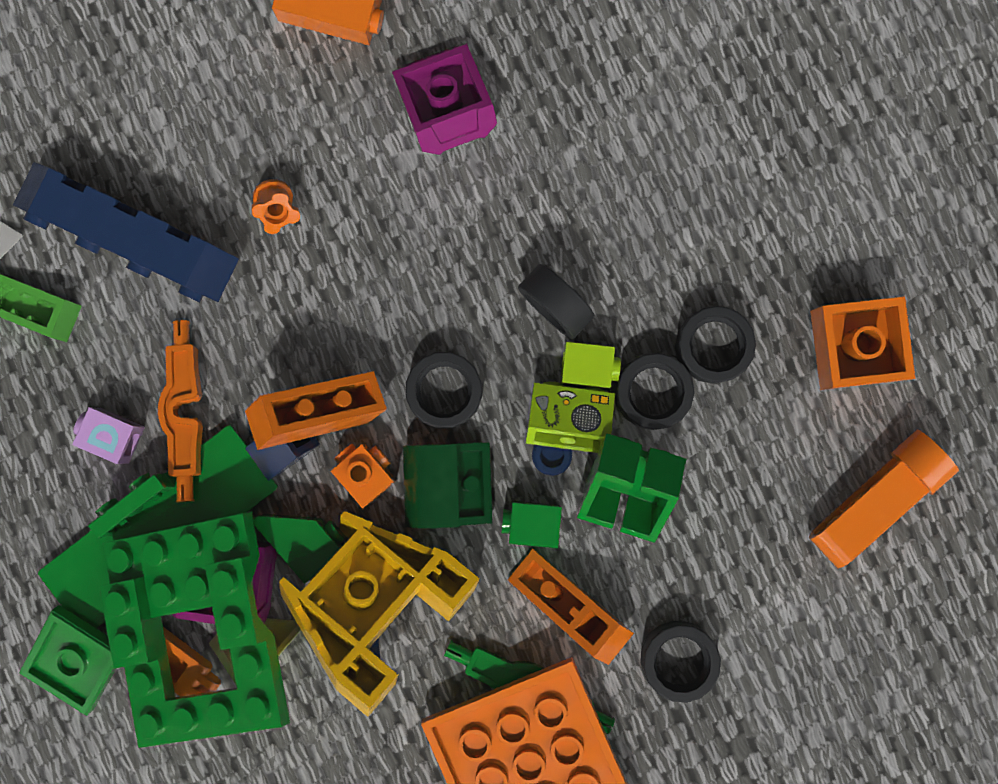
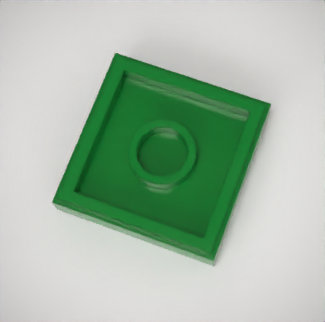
(70, 660)

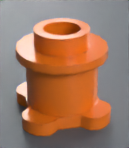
(273, 205)

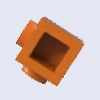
(363, 472)

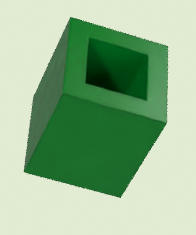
(532, 524)

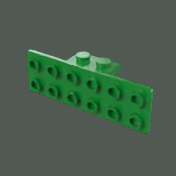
(226, 487)

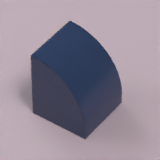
(279, 458)

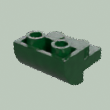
(447, 485)

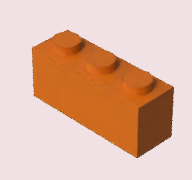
(315, 409)

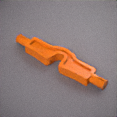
(185, 433)

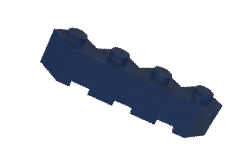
(126, 232)

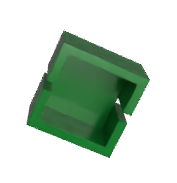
(648, 479)

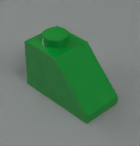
(301, 541)

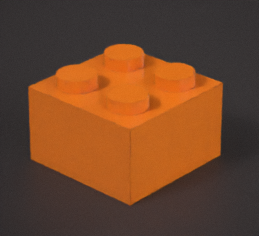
(862, 343)

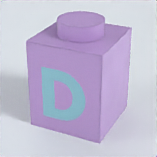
(107, 435)

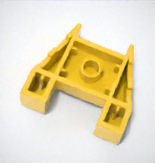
(363, 594)

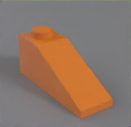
(570, 607)

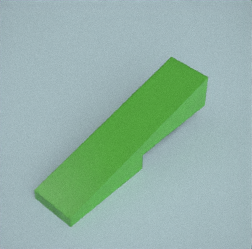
(37, 309)

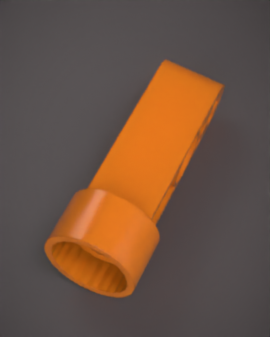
(916, 469)

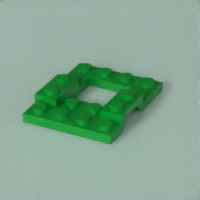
(180, 573)

